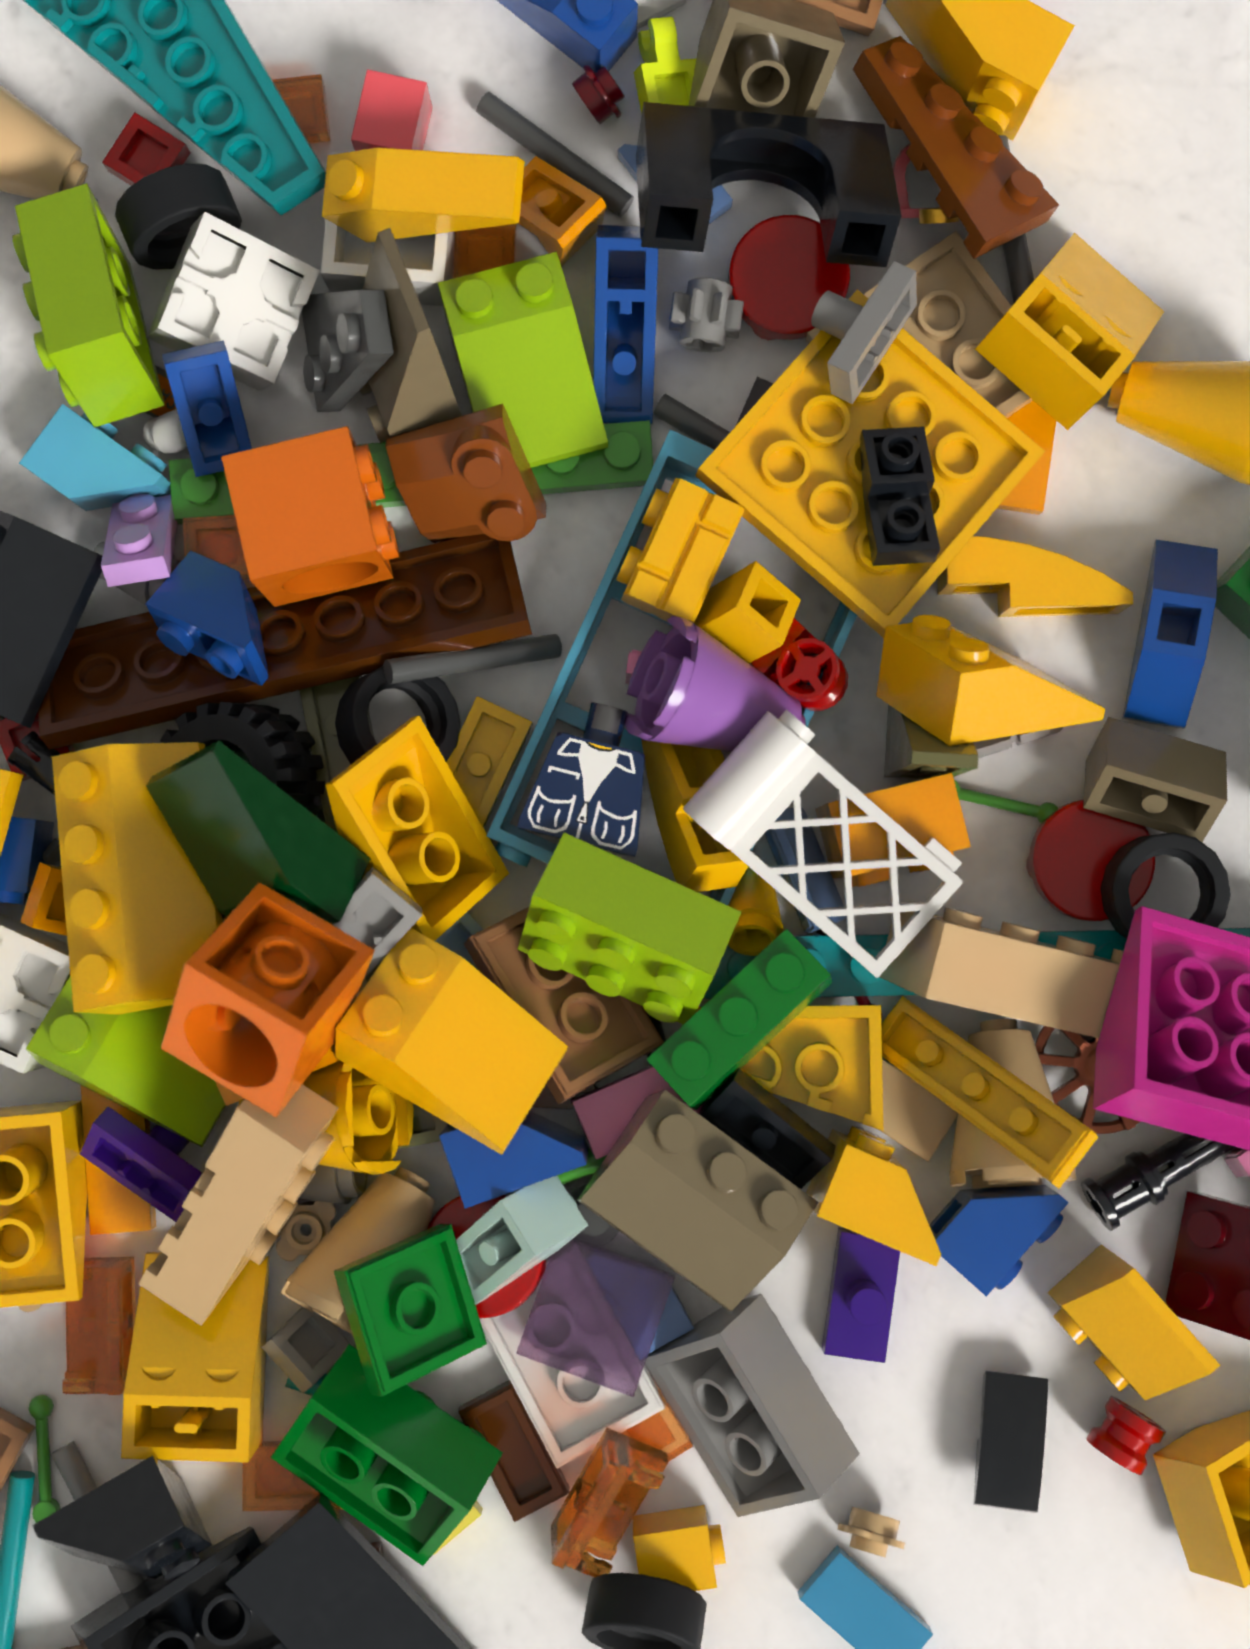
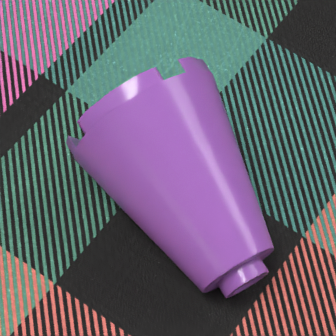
(699, 691)

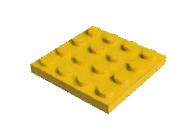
(801, 475)

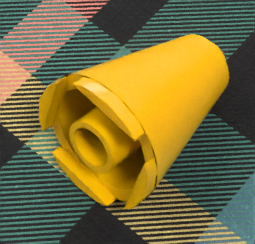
(1190, 409)
(368, 1120)

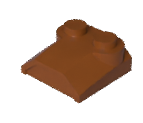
(467, 478)

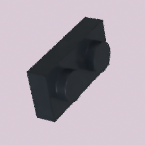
(768, 1129)

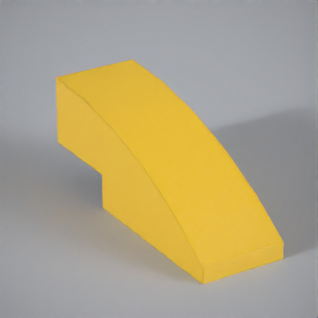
(1031, 580)
(693, 854)

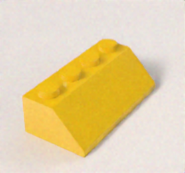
(126, 881)

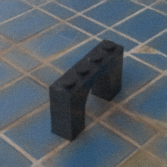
(828, 162)

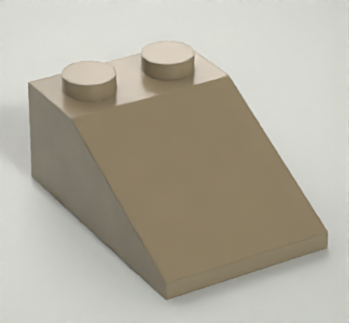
(412, 383)

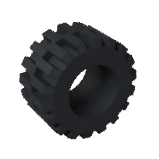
(265, 738)

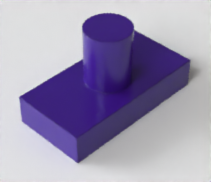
(142, 1161)
(860, 1298)

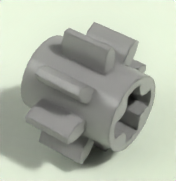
(706, 315)

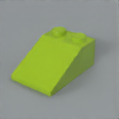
(526, 351)
(126, 1064)

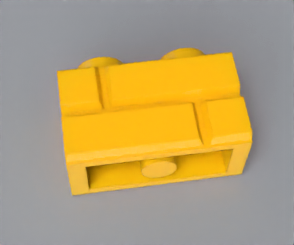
(681, 551)

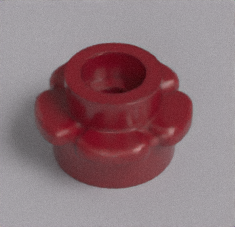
(599, 93)

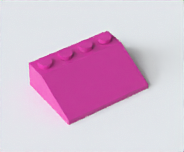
(1179, 1030)

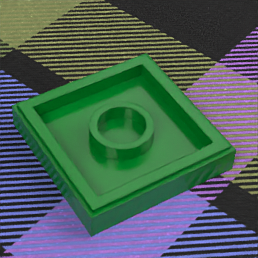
(410, 1309)

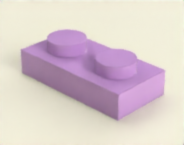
(139, 540)

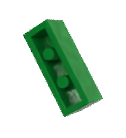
(740, 1019)

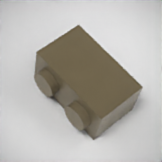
(1155, 779)

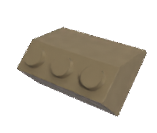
(697, 1200)

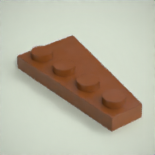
(966, 159)

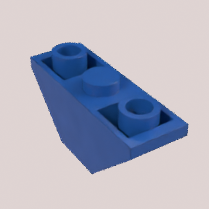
(1172, 633)

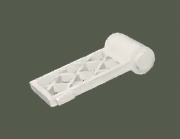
(758, 786)

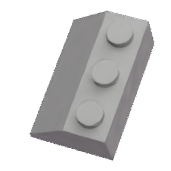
(752, 1409)

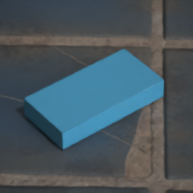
(861, 1606)

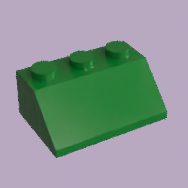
(388, 1458)

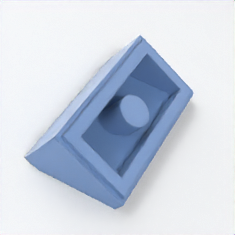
(819, 885)

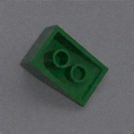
(251, 832)

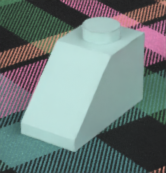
(518, 1235)

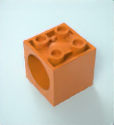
(310, 516)
(265, 998)

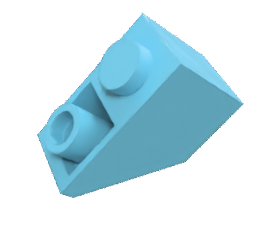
(90, 465)

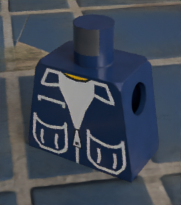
(590, 786)

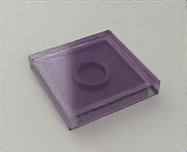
(596, 1315)

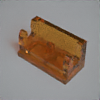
(101, 1328)
(604, 1502)

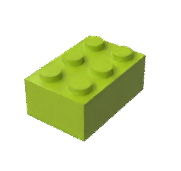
(86, 306)
(626, 930)

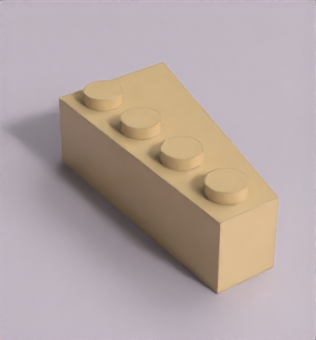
(1007, 972)
(240, 1201)

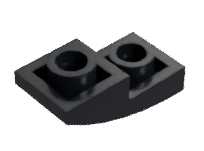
(897, 497)
(1011, 1441)

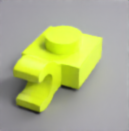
(663, 75)

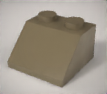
(765, 57)

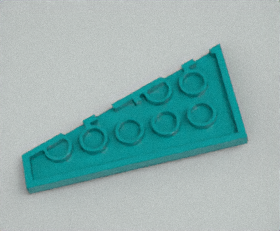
(204, 80)

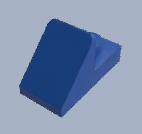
(207, 405)

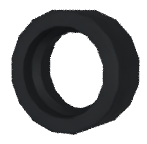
(165, 204)
(429, 693)
(1203, 860)
(642, 1613)

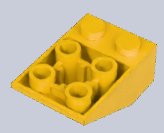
(1071, 332)
(196, 1386)

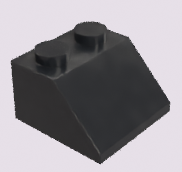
(132, 1523)

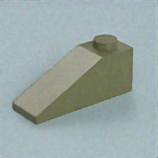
(919, 754)

